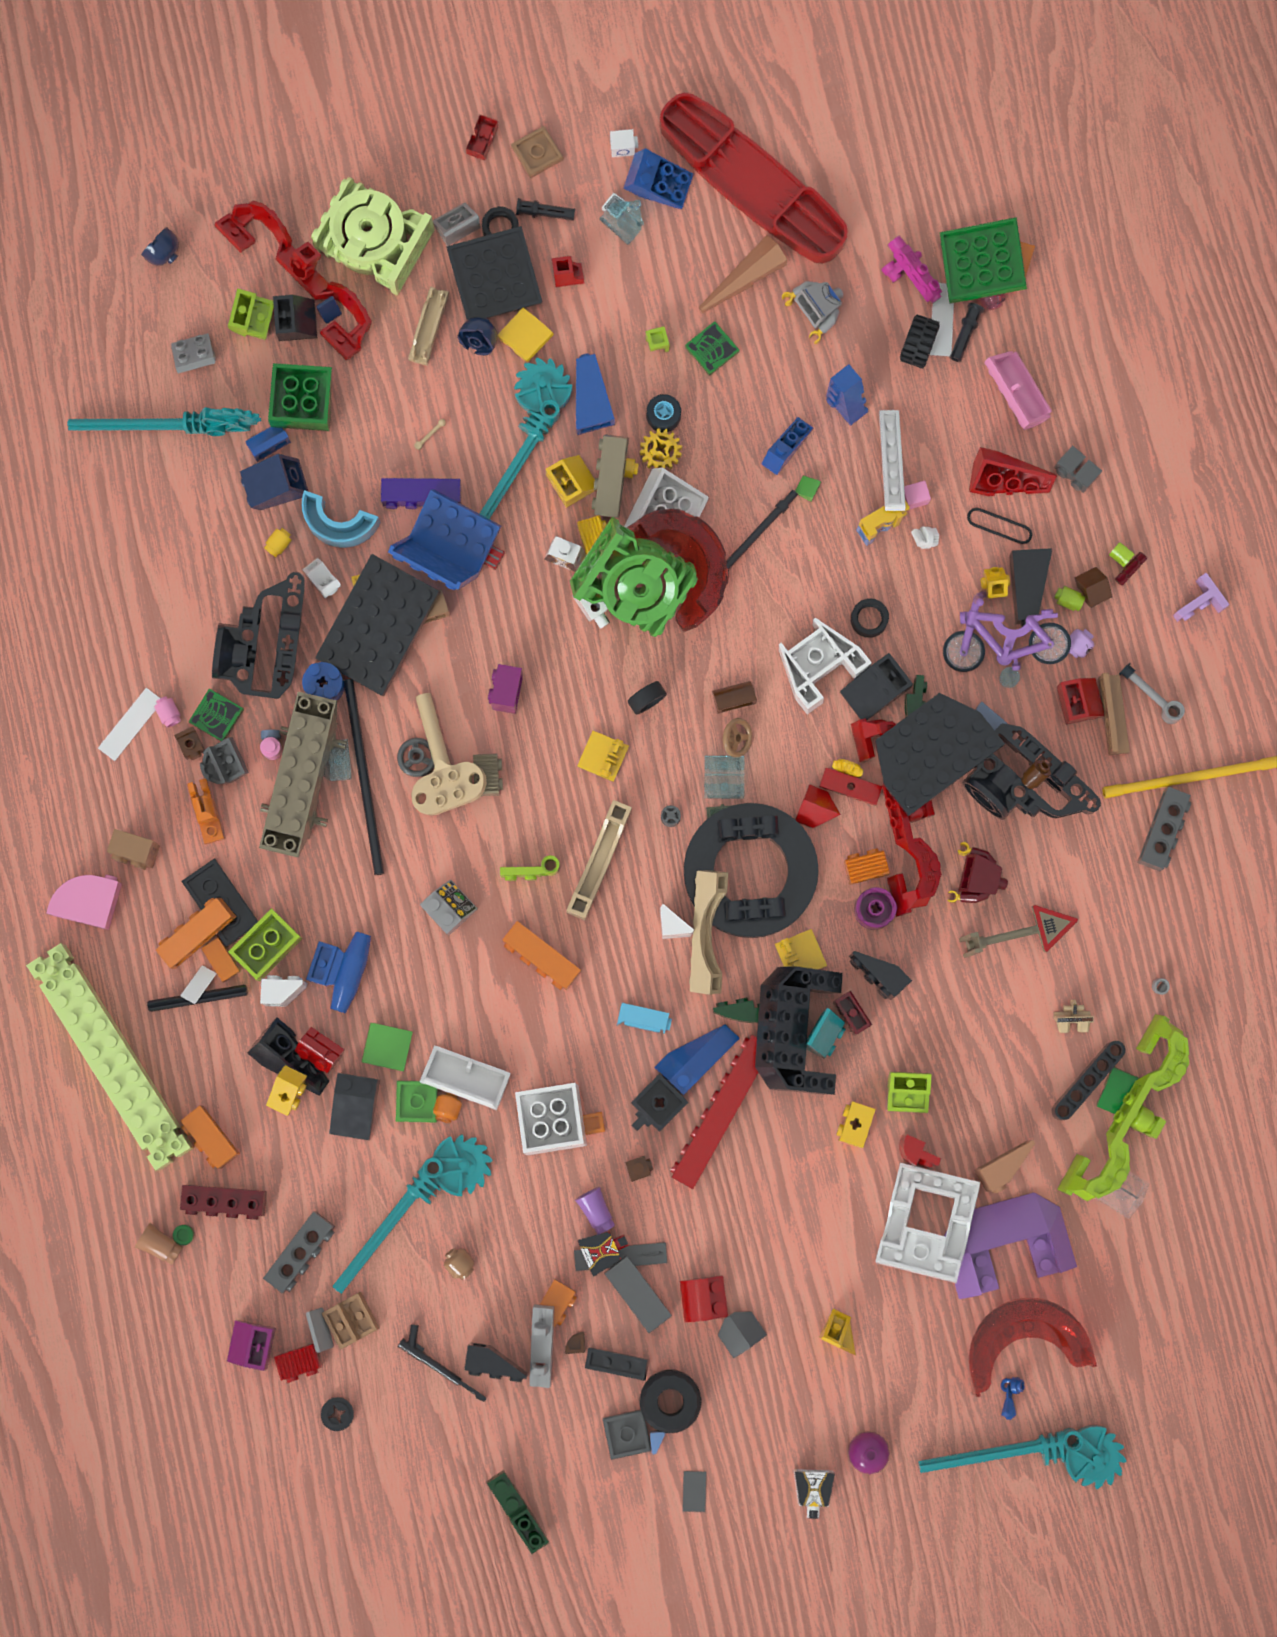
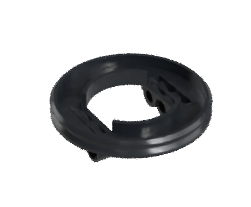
(749, 822)

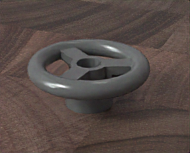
(415, 750)

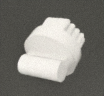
(926, 537)

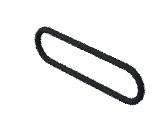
(1002, 518)

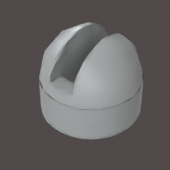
(1163, 988)

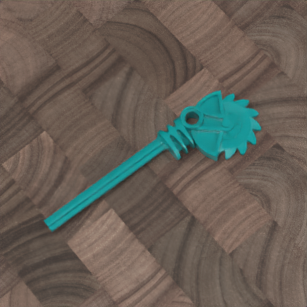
(541, 389)
(209, 421)
(459, 1167)
(1090, 1457)

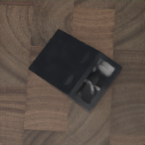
(876, 687)
(886, 976)
(488, 1360)

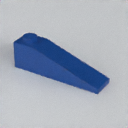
(691, 1061)

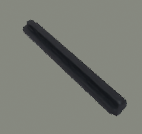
(207, 996)

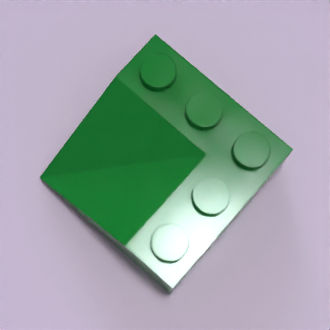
(300, 397)

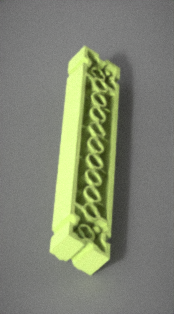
(110, 1056)

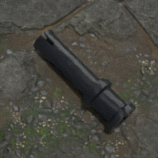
(535, 209)
(969, 324)

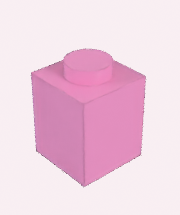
(917, 495)

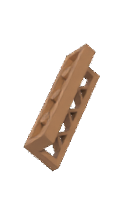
(1114, 714)

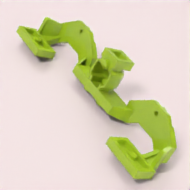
(1132, 1114)

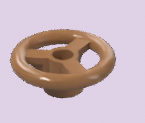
(732, 737)

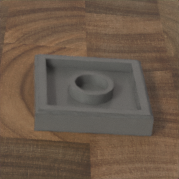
(626, 1434)

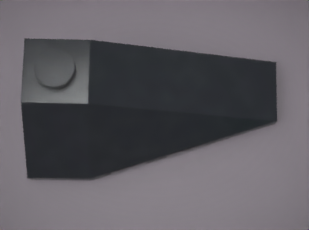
(277, 1048)

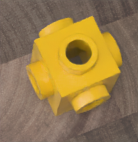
(995, 582)

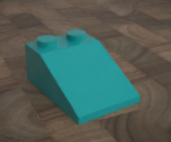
(825, 1033)

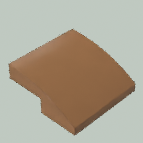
(350, 1320)

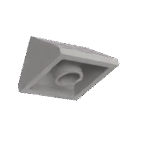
(457, 224)

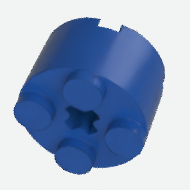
(317, 674)

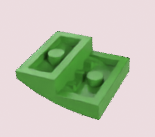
(386, 1046)

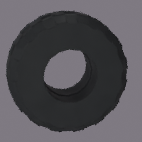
(665, 1421)

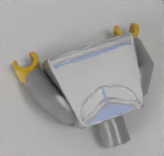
(818, 303)

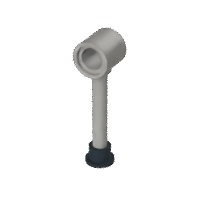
(1129, 672)

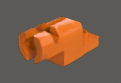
(206, 812)

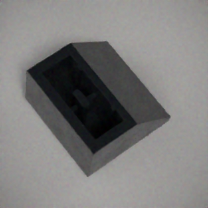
(294, 317)

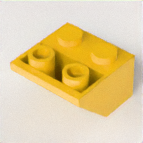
(571, 479)

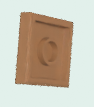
(537, 151)

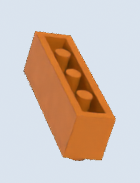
(195, 933)
(541, 955)

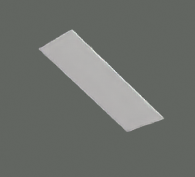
(198, 984)

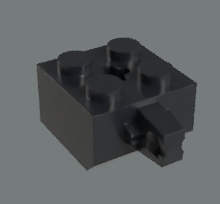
(645, 1102)

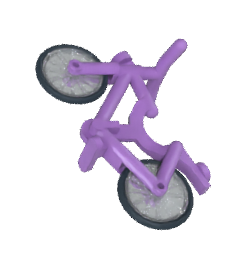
(965, 650)

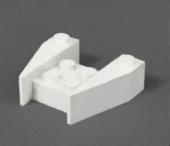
(816, 658)

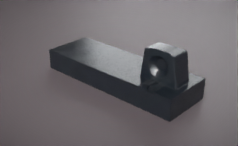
(617, 1363)

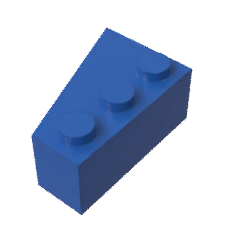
(846, 393)

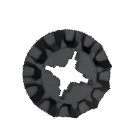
(328, 1409)

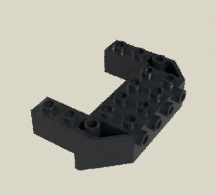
(785, 1027)

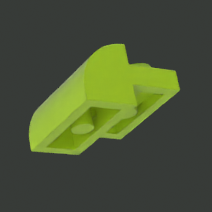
(250, 314)
(908, 1092)

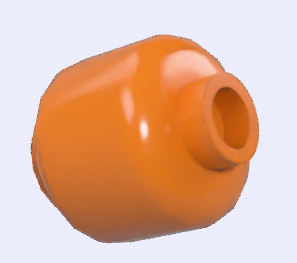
(447, 1108)

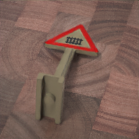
(1049, 925)

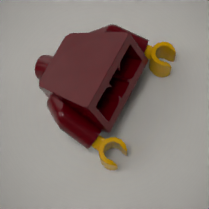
(979, 876)

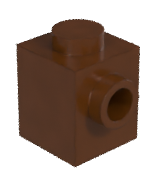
(639, 1168)

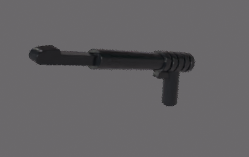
(416, 1351)

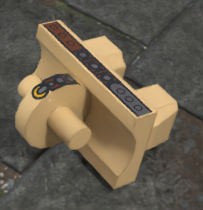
(1073, 1014)

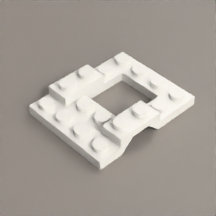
(921, 1250)

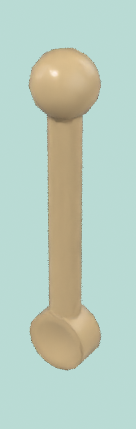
(418, 445)

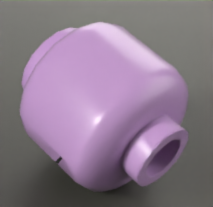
(1081, 643)

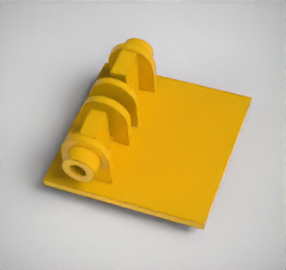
(603, 756)
(801, 951)

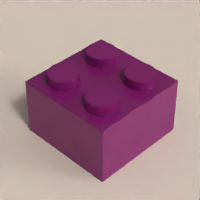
(506, 689)

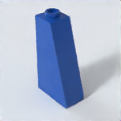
(592, 401)

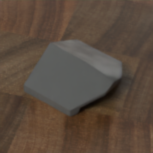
(740, 1332)

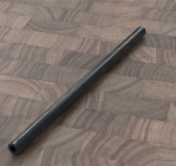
(363, 777)

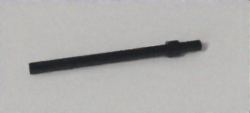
(780, 508)

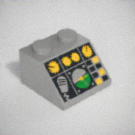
(448, 907)

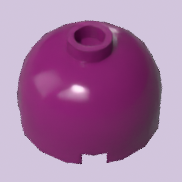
(868, 1452)

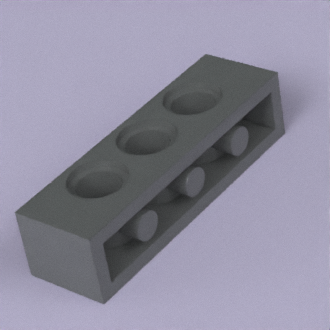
(1149, 856)
(276, 1276)

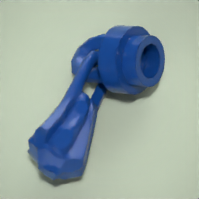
(1017, 1386)

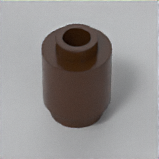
(1036, 774)

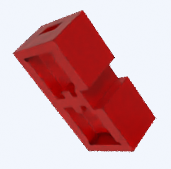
(480, 143)

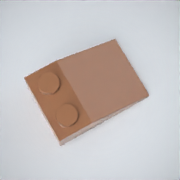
(1003, 1168)

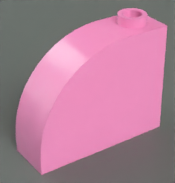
(86, 900)

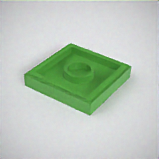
(415, 1102)

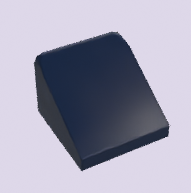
(329, 310)

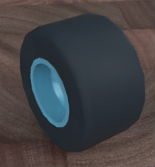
(660, 407)

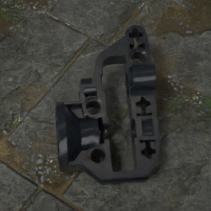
(236, 653)
(996, 787)

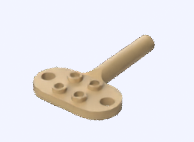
(448, 784)

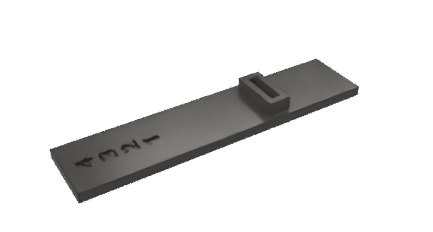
(639, 1254)

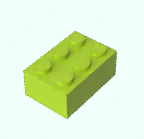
(265, 945)

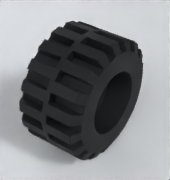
(919, 341)

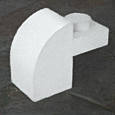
(321, 578)

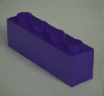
(414, 491)

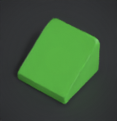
(808, 487)

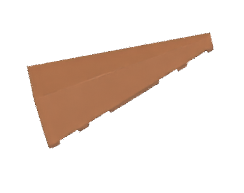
(759, 263)

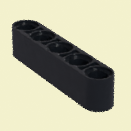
(1097, 1076)

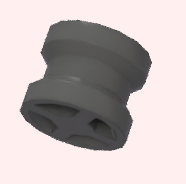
(670, 812)

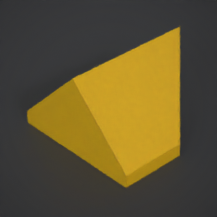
(838, 1331)

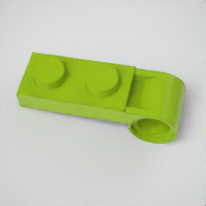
(529, 873)

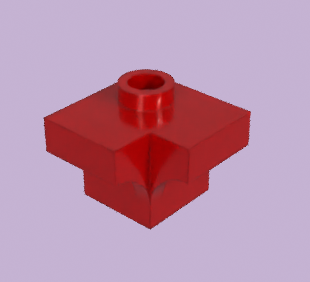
(567, 272)

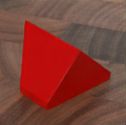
(816, 808)

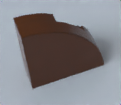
(576, 1344)

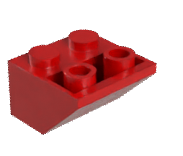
(1080, 700)

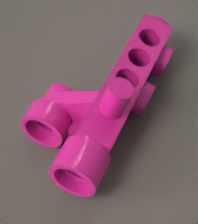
(916, 270)

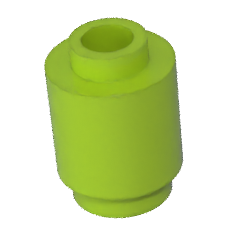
(1069, 598)

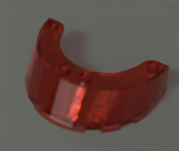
(697, 544)
(1021, 1320)

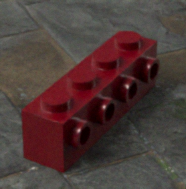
(223, 1200)

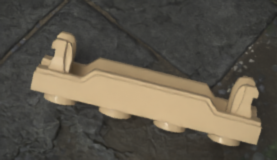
(428, 326)

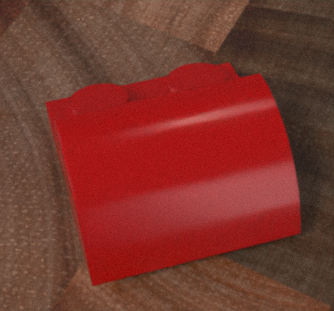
(912, 1151)
(703, 1299)

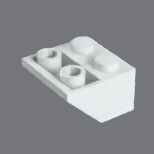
(281, 992)

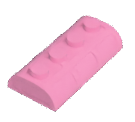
(1018, 389)

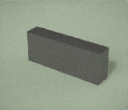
(638, 1294)

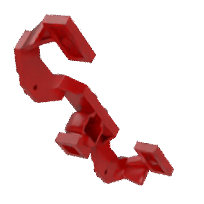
(301, 265)
(925, 857)

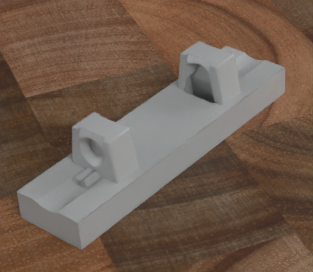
(542, 1345)

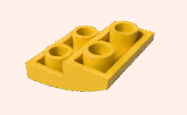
(525, 334)

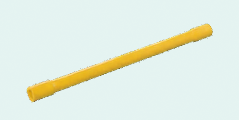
(1121, 789)

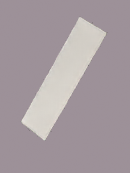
(943, 313)
(129, 724)

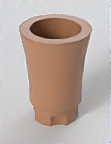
(158, 1244)

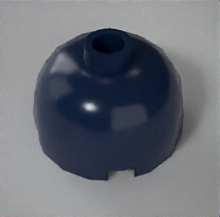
(162, 249)
(479, 335)

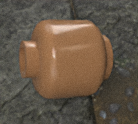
(459, 1263)

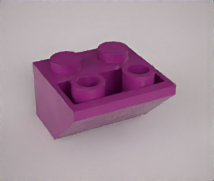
(251, 1345)

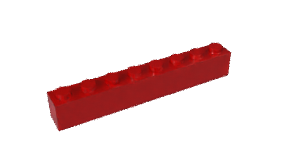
(718, 1116)

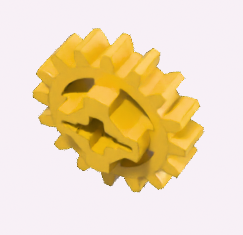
(667, 445)

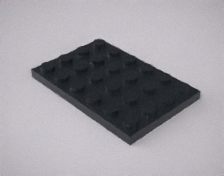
(378, 624)

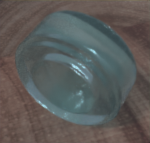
(1009, 677)

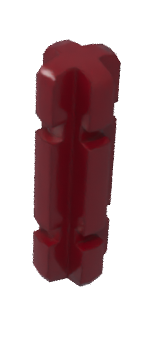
(1131, 568)

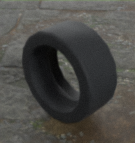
(498, 212)
(869, 633)
(647, 697)

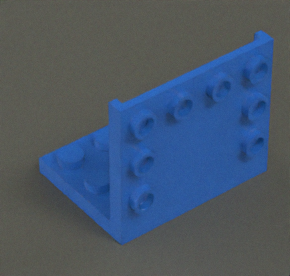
(447, 541)

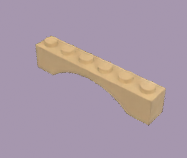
(599, 860)
(705, 972)

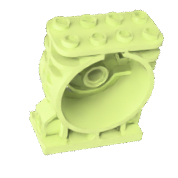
(363, 208)

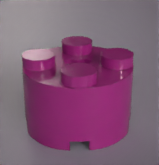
(884, 902)

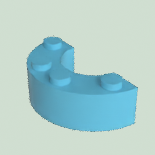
(336, 533)

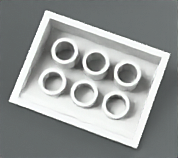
(665, 492)

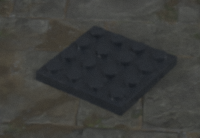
(494, 274)

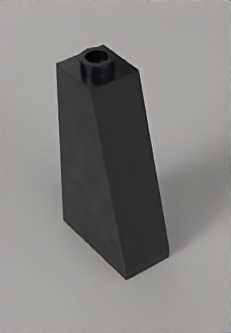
(1028, 580)

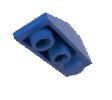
(786, 446)

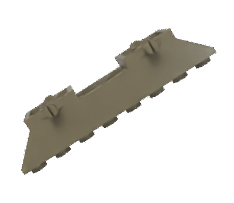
(300, 775)

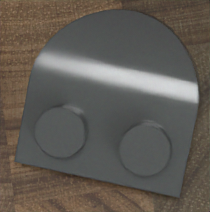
(223, 763)

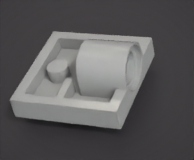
(193, 353)

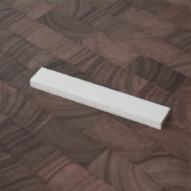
(892, 460)

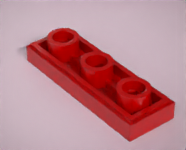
(862, 791)

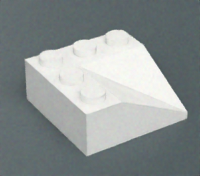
(550, 1119)

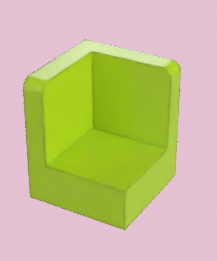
(657, 339)

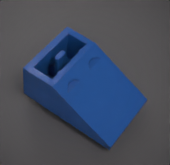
(658, 179)

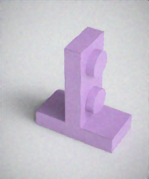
(1211, 594)

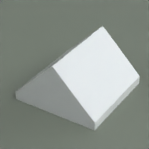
(672, 925)

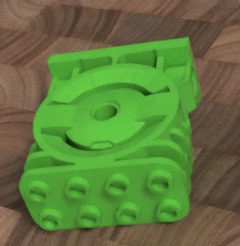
(621, 553)

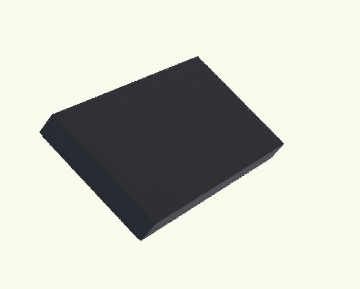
(213, 882)

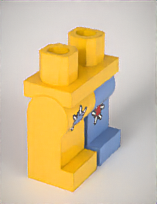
(879, 521)

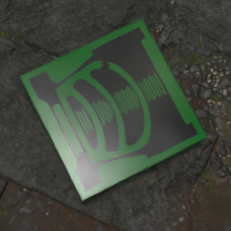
(712, 348)
(216, 715)

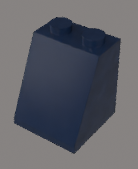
(273, 482)

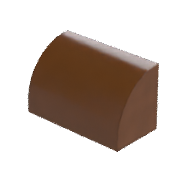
(734, 697)

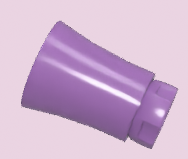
(596, 1210)

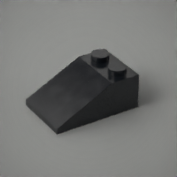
(353, 1106)

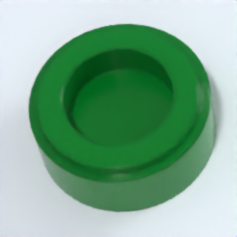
(183, 1235)

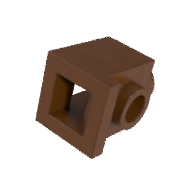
(186, 736)

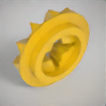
(848, 767)

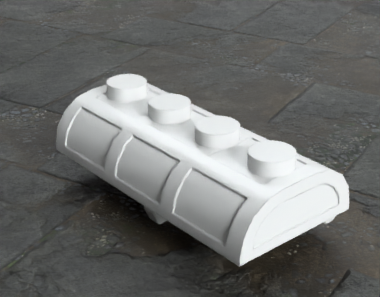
(465, 1077)

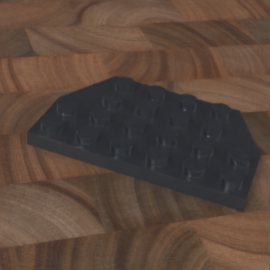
(933, 750)

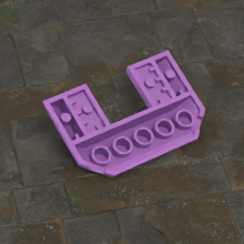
(1008, 1222)

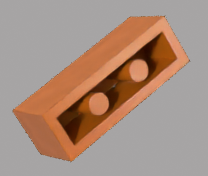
(209, 1137)

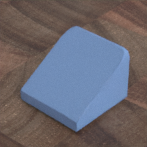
(656, 1438)

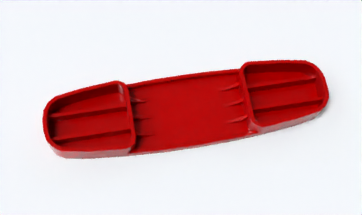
(752, 179)

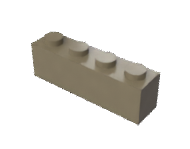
(611, 475)

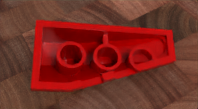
(1000, 473)

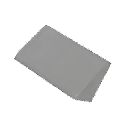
(319, 1330)

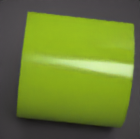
(1121, 554)

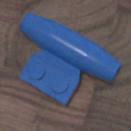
(341, 969)

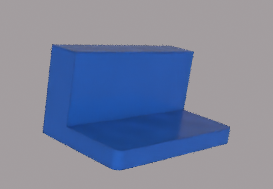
(267, 442)

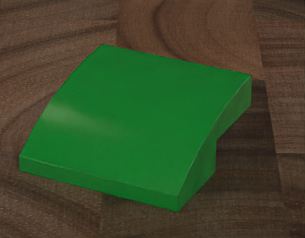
(1116, 1087)

